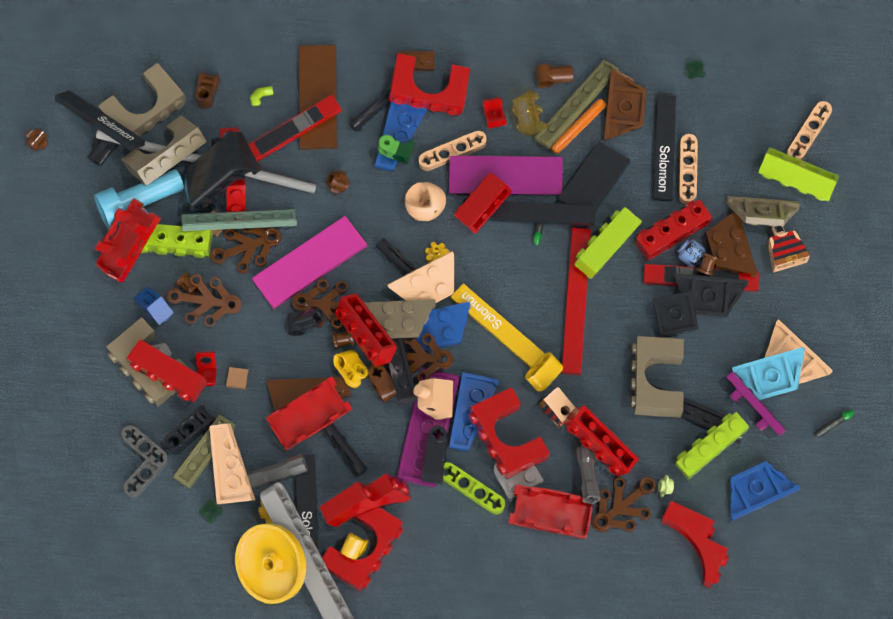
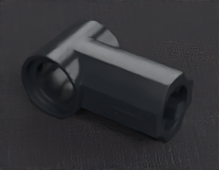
(102, 151)
(300, 322)

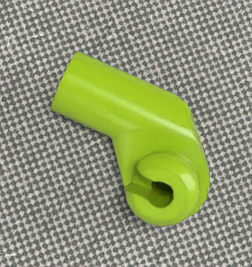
(259, 93)

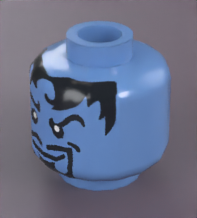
(691, 253)

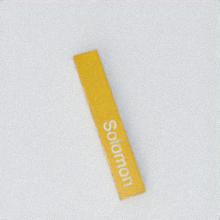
(498, 326)

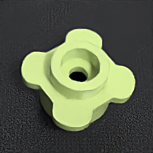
(665, 486)

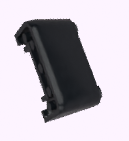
(217, 170)

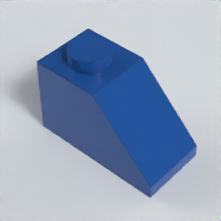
(153, 305)

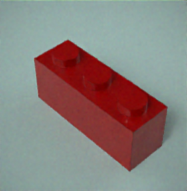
(482, 202)

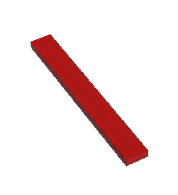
(575, 306)

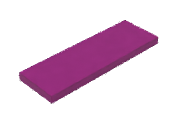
(520, 173)
(417, 436)

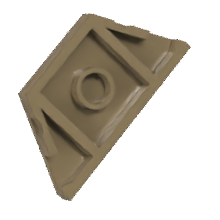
(763, 211)
(402, 318)

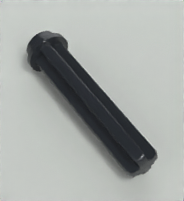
(357, 123)

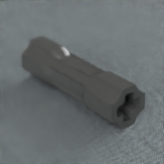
(263, 476)
(589, 486)

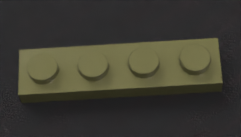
(198, 458)

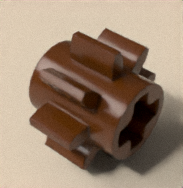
(36, 139)
(337, 181)

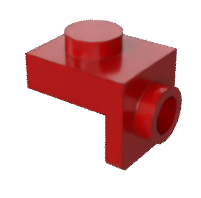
(494, 112)

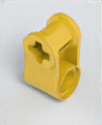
(350, 366)
(354, 546)

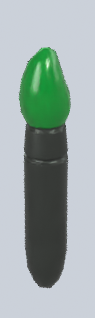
(537, 235)
(834, 423)

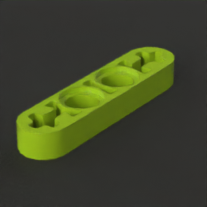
(473, 486)

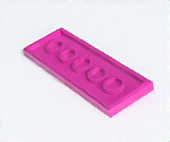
(309, 262)

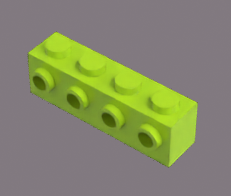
(798, 174)
(181, 243)
(607, 243)
(710, 447)

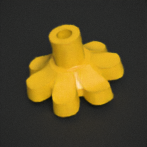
(435, 251)

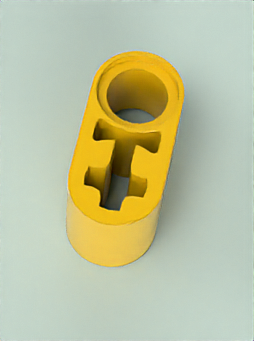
(544, 372)

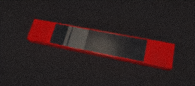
(295, 127)
(665, 275)

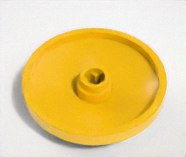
(270, 563)

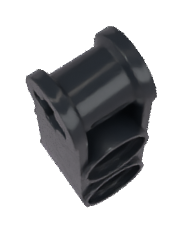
(199, 420)
(435, 456)

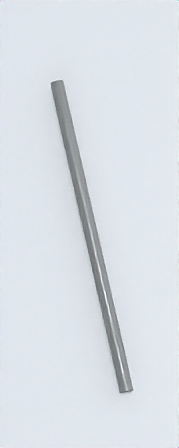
(262, 175)

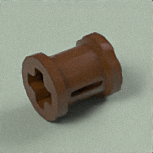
(707, 264)
(185, 283)
(342, 339)

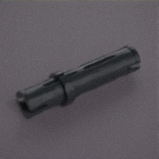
(393, 255)
(344, 448)

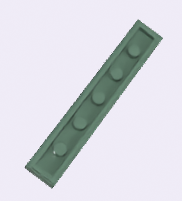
(238, 220)

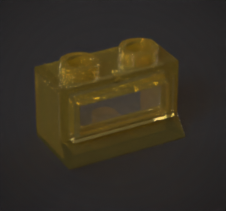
(527, 113)

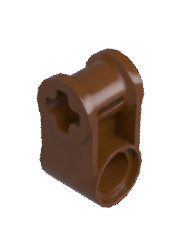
(206, 86)
(383, 385)

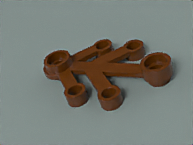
(249, 245)
(207, 300)
(324, 304)
(422, 357)
(622, 507)

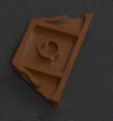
(624, 106)
(730, 245)

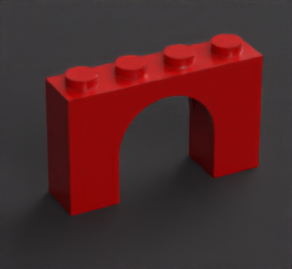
(406, 92)
(509, 459)
(358, 572)

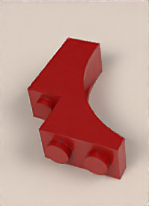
(235, 193)
(363, 497)
(696, 530)

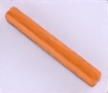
(578, 126)

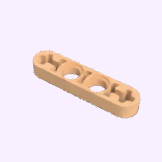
(809, 132)
(451, 148)
(688, 169)

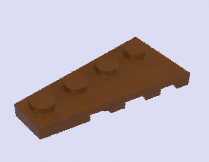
(289, 389)

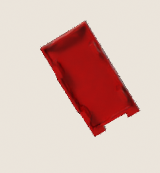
(126, 245)
(308, 414)
(551, 511)

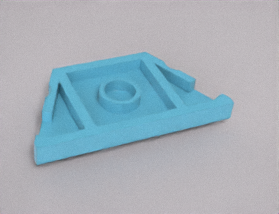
(772, 374)

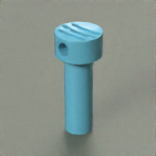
(109, 201)

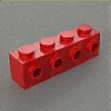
(673, 229)
(365, 329)
(166, 371)
(600, 441)

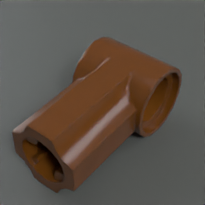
(549, 75)

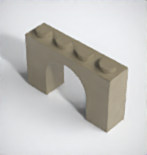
(169, 99)
(151, 166)
(121, 348)
(646, 398)

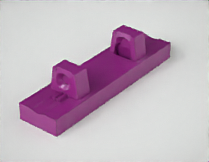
(768, 417)

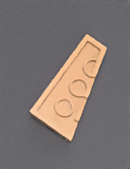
(229, 470)

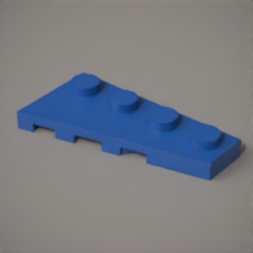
(401, 125)
(471, 391)

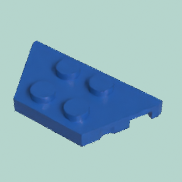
(446, 325)
(757, 488)

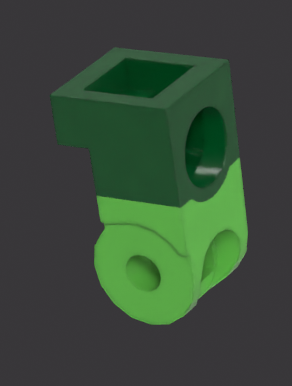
(395, 150)

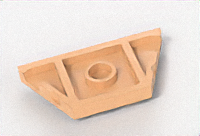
(428, 282)
(784, 340)

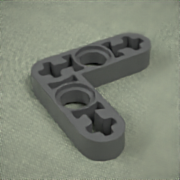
(149, 463)

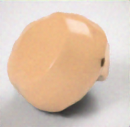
(425, 201)

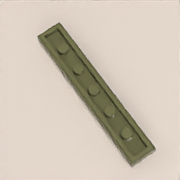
(575, 104)

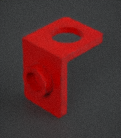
(207, 370)

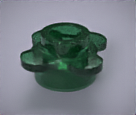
(699, 65)
(210, 505)

